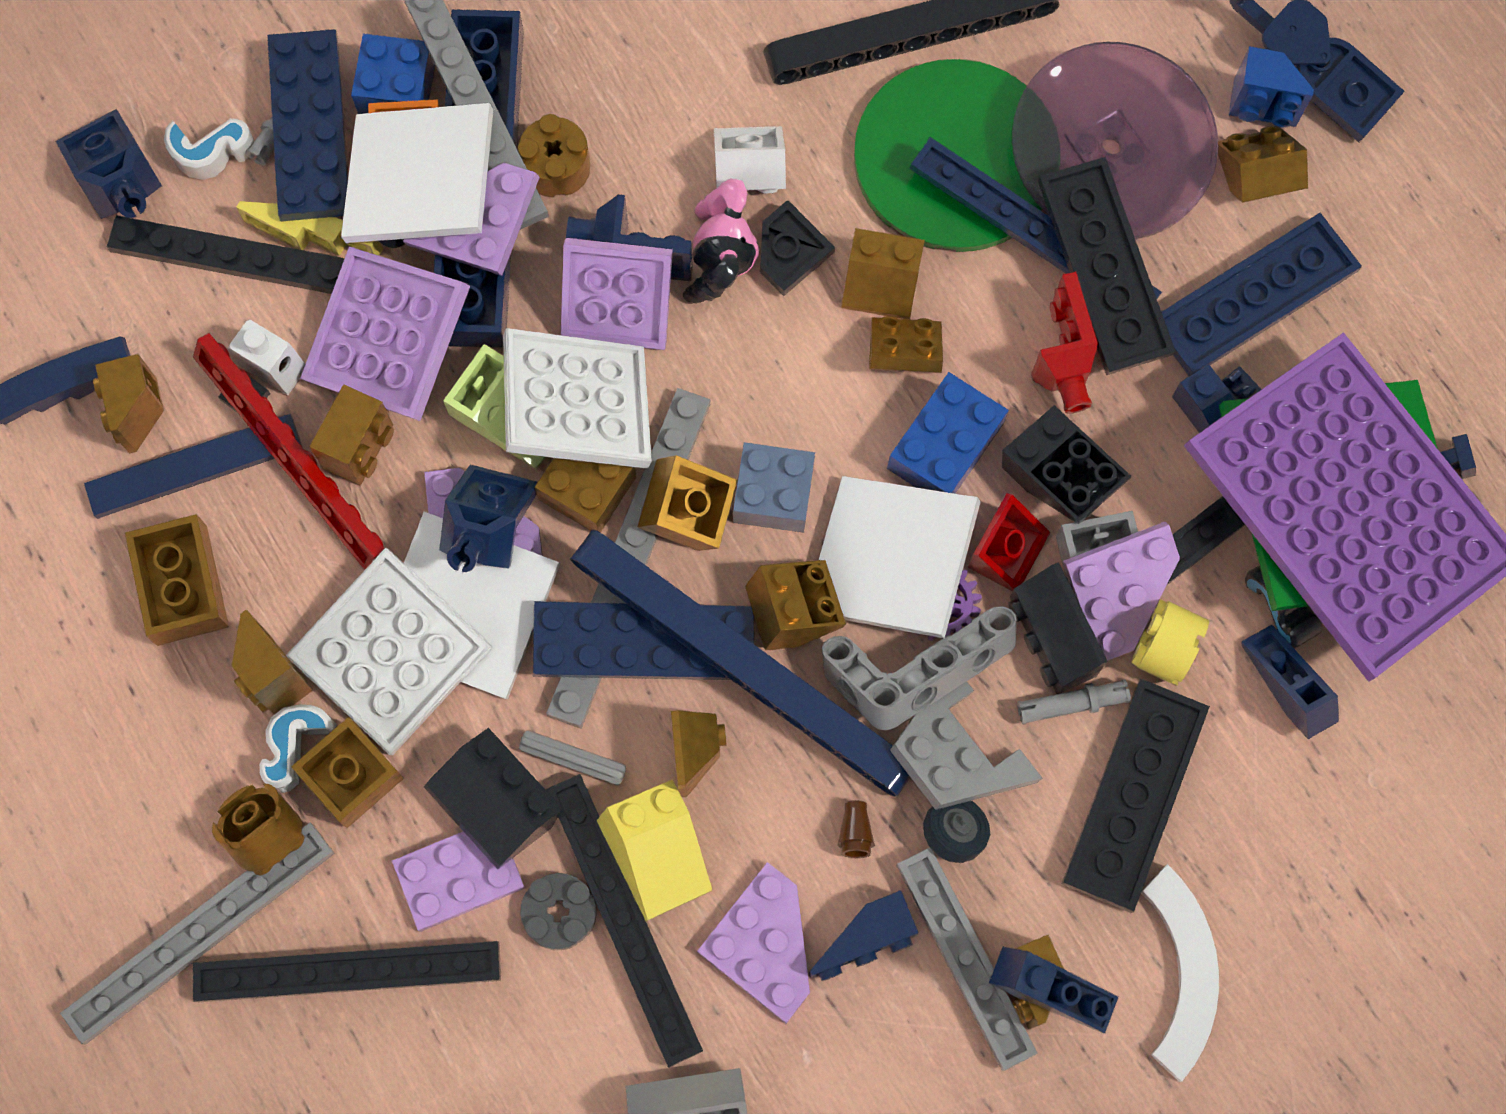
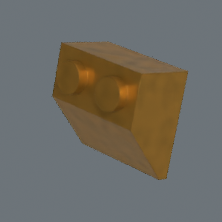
(882, 273)

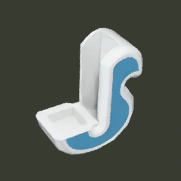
(212, 152)
(284, 740)

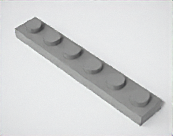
(966, 959)

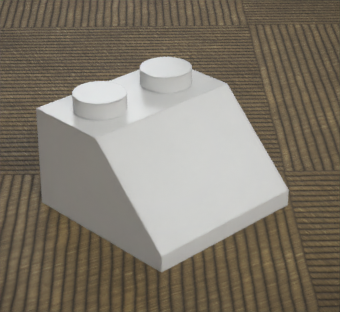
(752, 156)

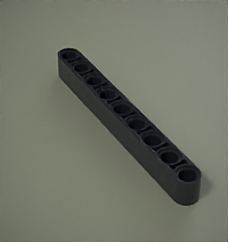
(894, 34)

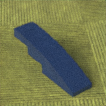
(57, 380)

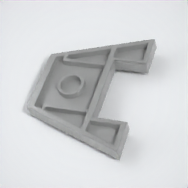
(948, 761)

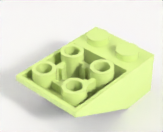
(480, 400)

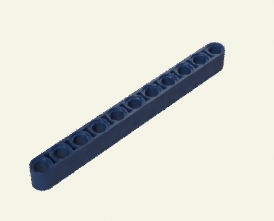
(741, 661)

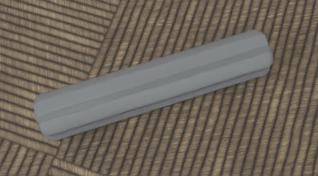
(572, 757)

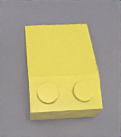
(656, 849)

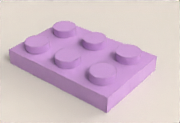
(452, 880)

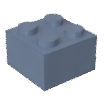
(773, 487)

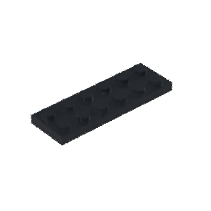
(1108, 265)
(1135, 796)

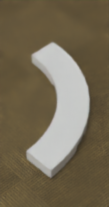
(1196, 969)

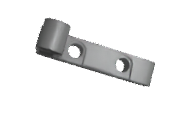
(935, 672)

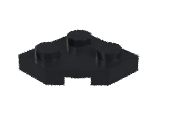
(791, 248)

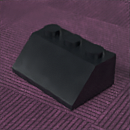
(1057, 630)
(493, 798)

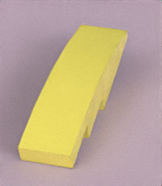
(298, 233)

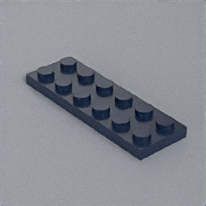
(308, 124)
(1258, 293)
(619, 642)

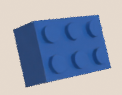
(947, 437)

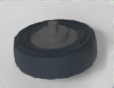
(957, 831)

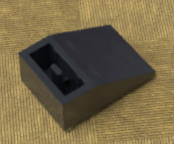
(1063, 466)

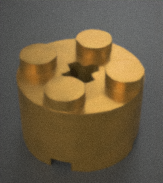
(557, 154)
(258, 828)

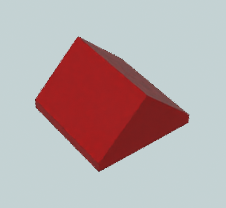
(1009, 544)

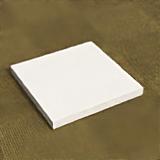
(418, 173)
(576, 399)
(898, 553)
(489, 598)
(389, 651)

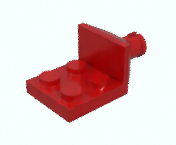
(1070, 363)

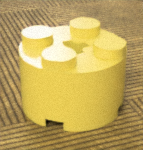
(1170, 642)

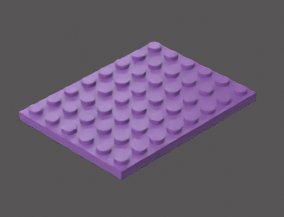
(1354, 505)

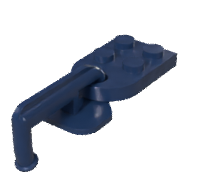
(1348, 86)

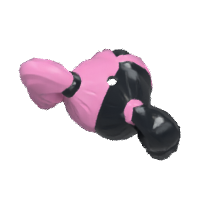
(723, 242)

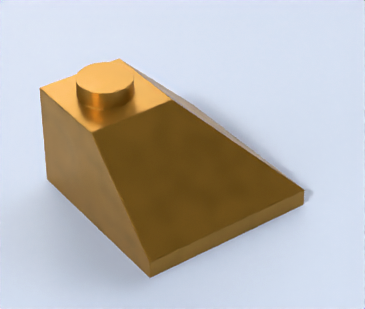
(695, 746)

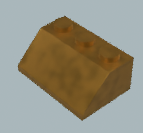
(264, 669)

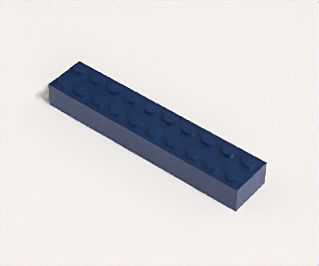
(496, 49)

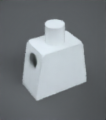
(262, 353)

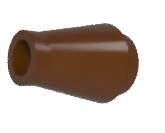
(856, 833)

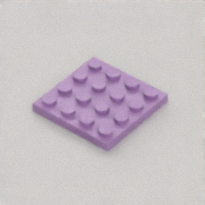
(385, 331)

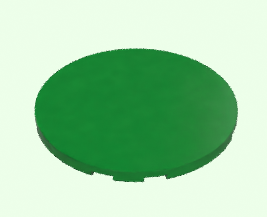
(964, 109)

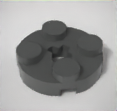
(572, 928)

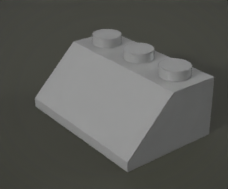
(695, 1094)

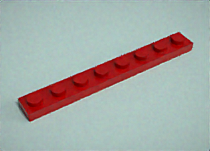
(286, 450)

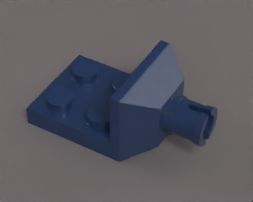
(109, 166)
(612, 227)
(483, 518)

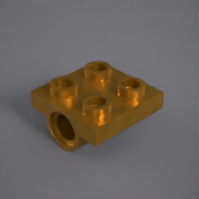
(906, 345)

